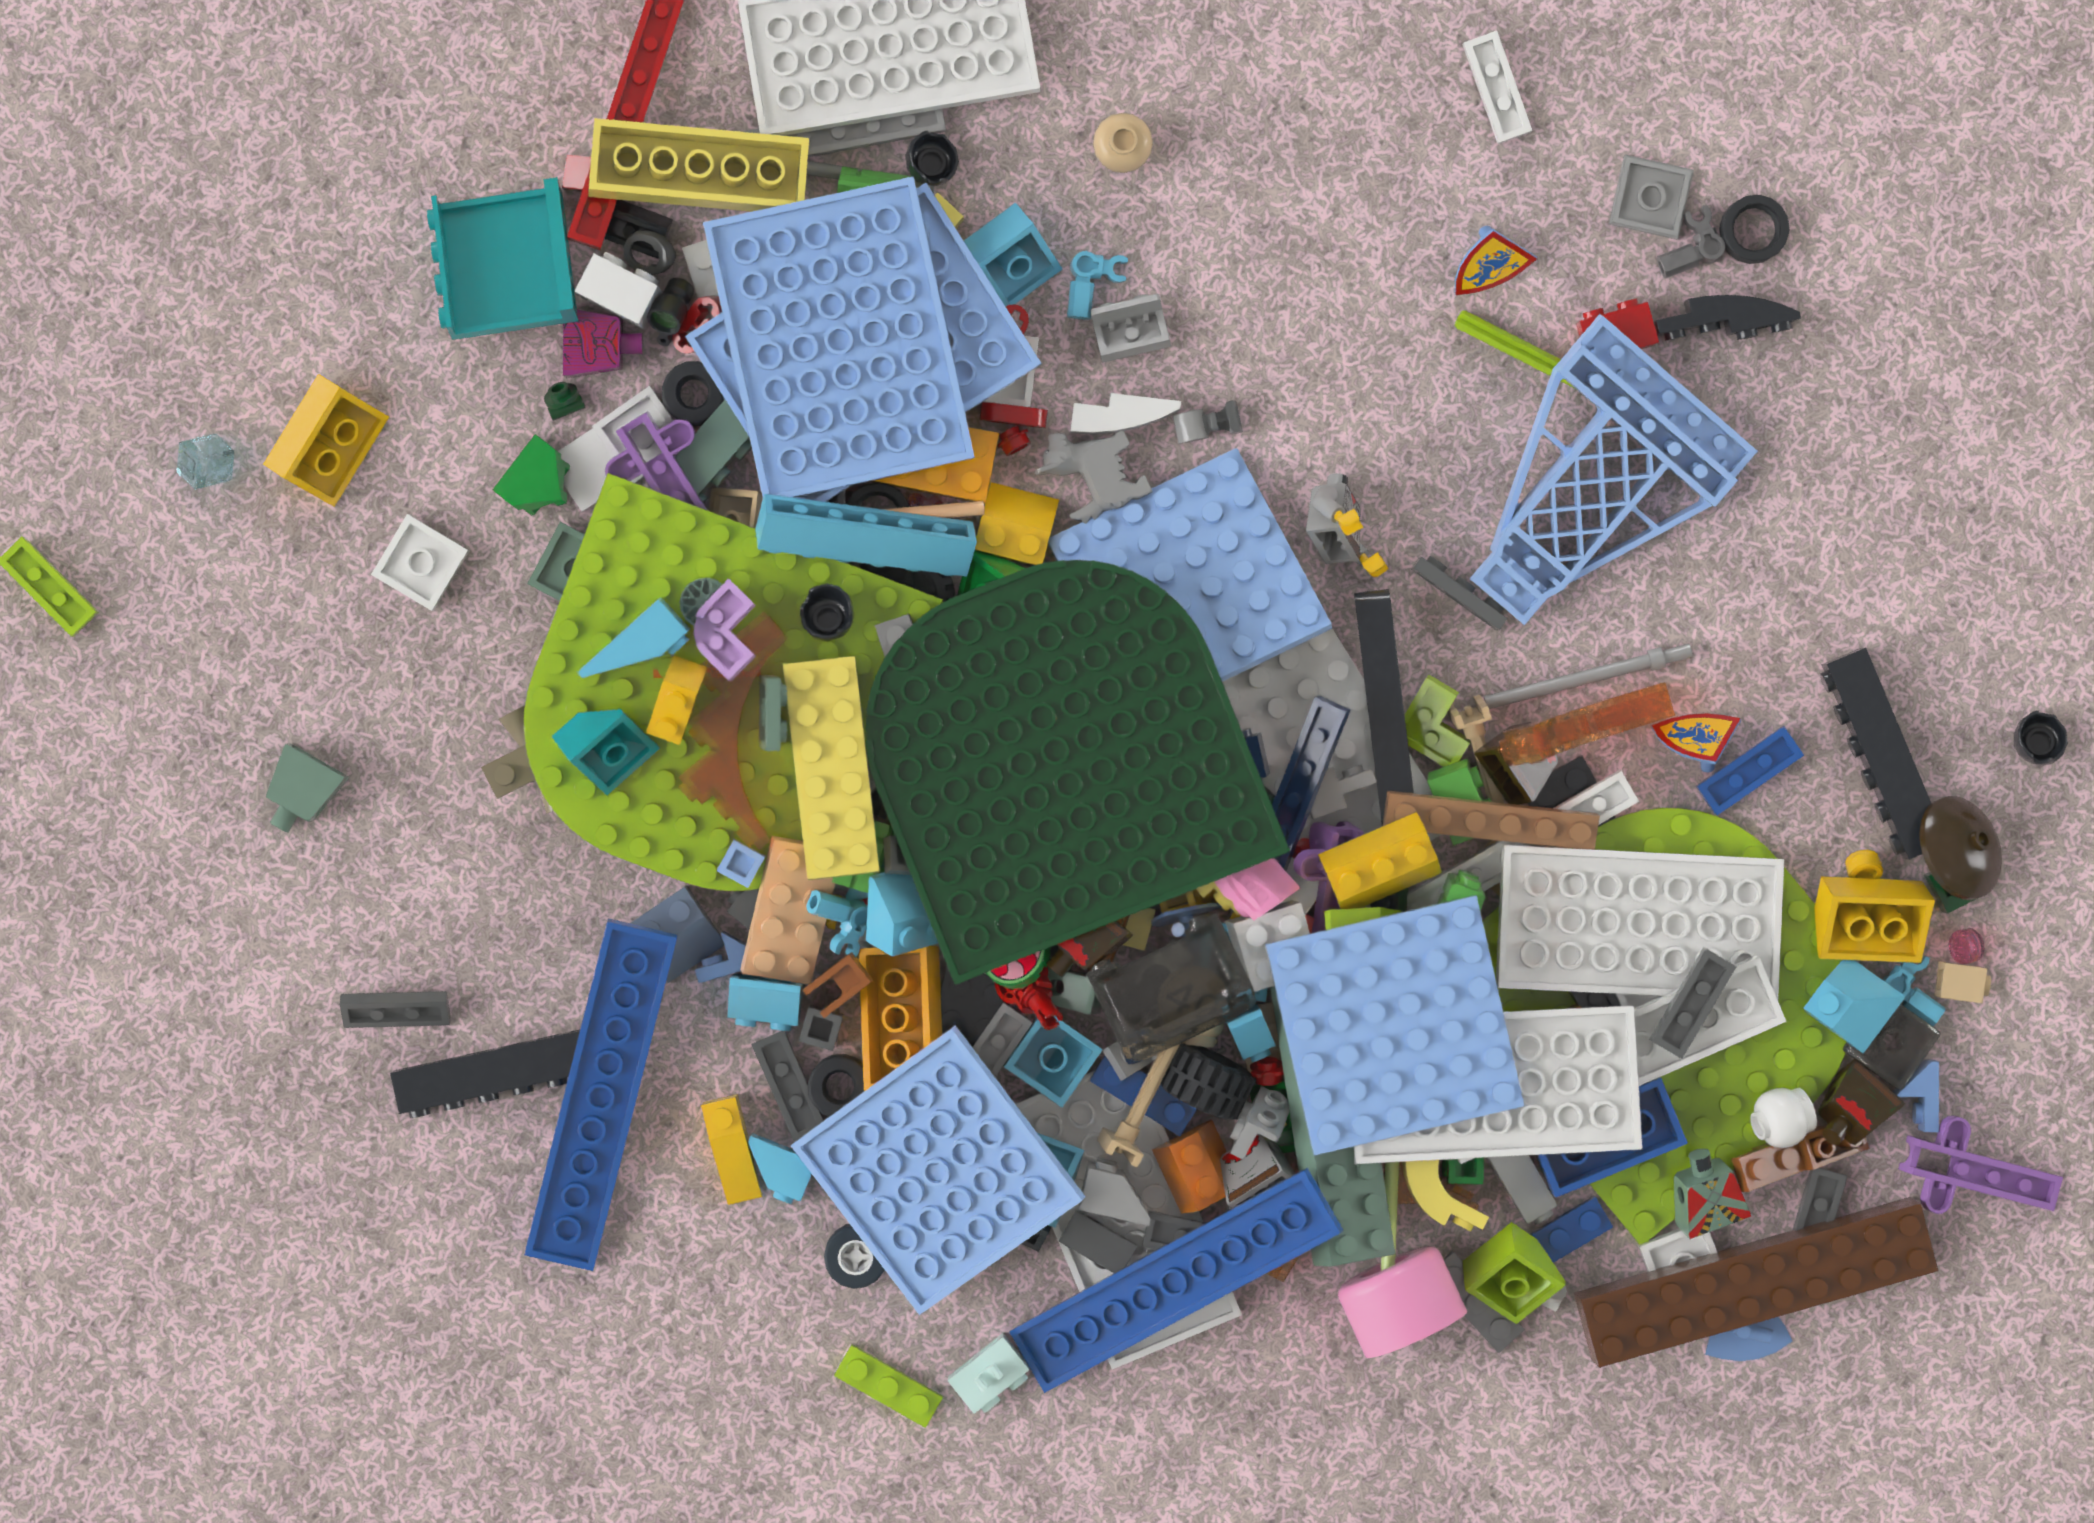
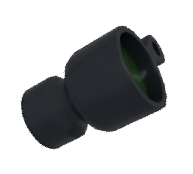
(670, 309)

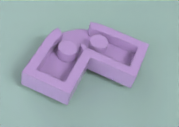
(714, 628)

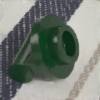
(563, 400)

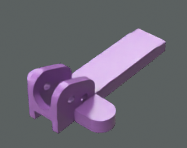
(662, 471)
(1309, 867)
(1976, 1172)

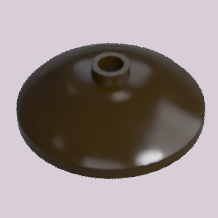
(1960, 847)

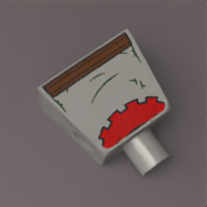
(1258, 1171)

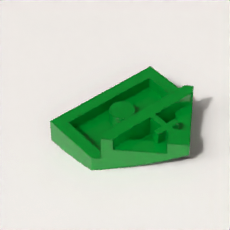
(534, 478)

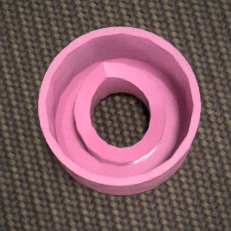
(1401, 1302)

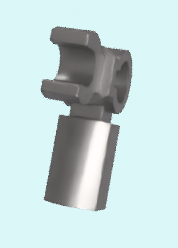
(1708, 247)

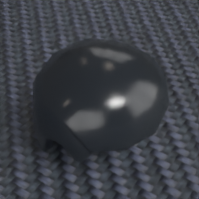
(931, 159)
(827, 612)
(2040, 738)

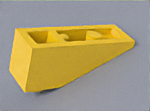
(731, 1149)

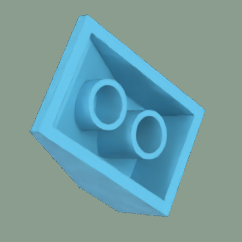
(647, 637)

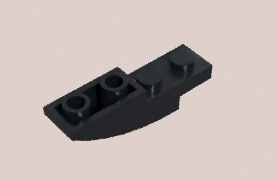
(1739, 313)

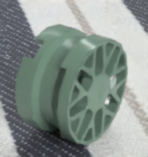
(696, 595)

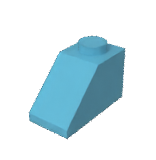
(1251, 1034)
(780, 1168)

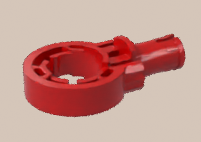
(1034, 999)

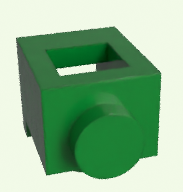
(1463, 1174)

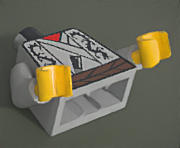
(1336, 526)

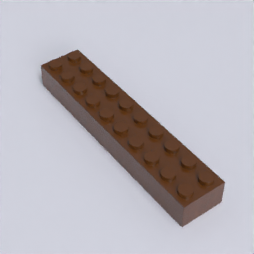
(1756, 1282)

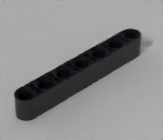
(1383, 694)

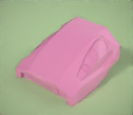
(1258, 888)

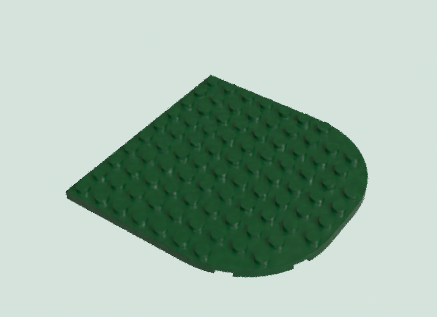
(1059, 760)

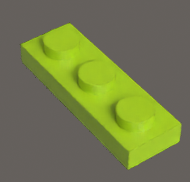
(48, 586)
(888, 1385)

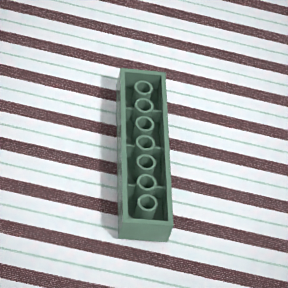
(1351, 1189)

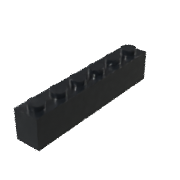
(1880, 746)
(484, 1074)

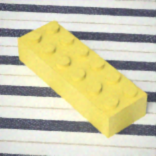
(696, 166)
(831, 768)

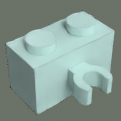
(989, 1374)

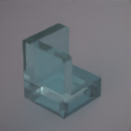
(205, 461)

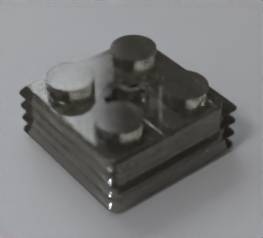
(1898, 1064)

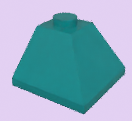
(605, 746)

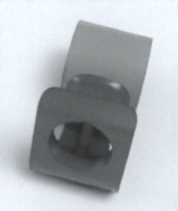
(1197, 424)

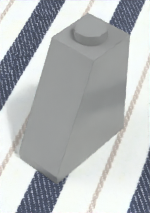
(1524, 1187)

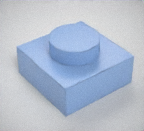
(741, 863)

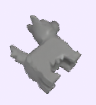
(1100, 469)

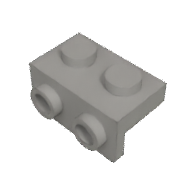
(1130, 327)
(1262, 1116)

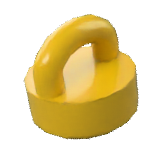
(1864, 865)

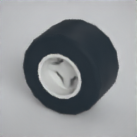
(848, 1267)

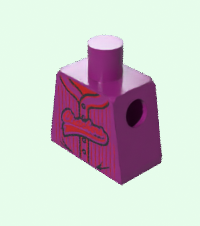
(596, 344)

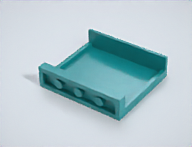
(503, 262)

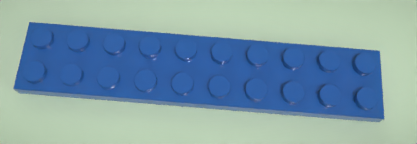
(600, 1094)
(1176, 1280)

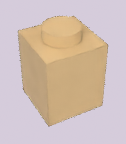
(1962, 982)

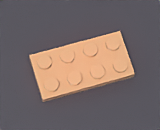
(782, 932)

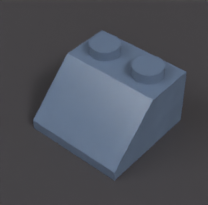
(695, 931)

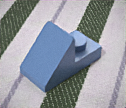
(717, 967)
(1925, 1086)

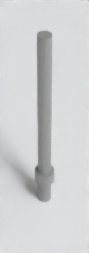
(1654, 659)

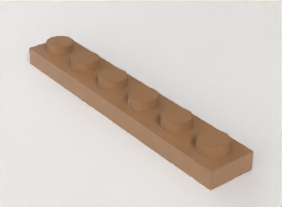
(1495, 820)

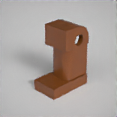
(848, 975)

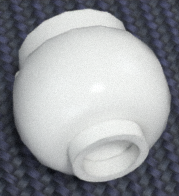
(1783, 1117)

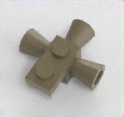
(512, 769)

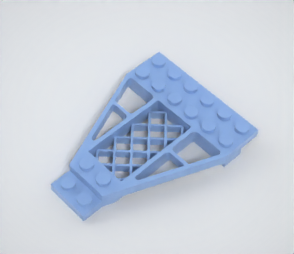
(1655, 413)

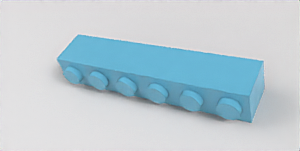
(865, 535)

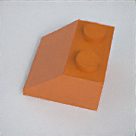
(1193, 1167)

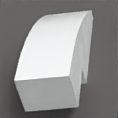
(1123, 413)

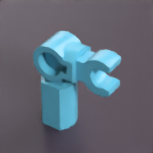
(1084, 267)
(849, 912)
(1916, 1000)

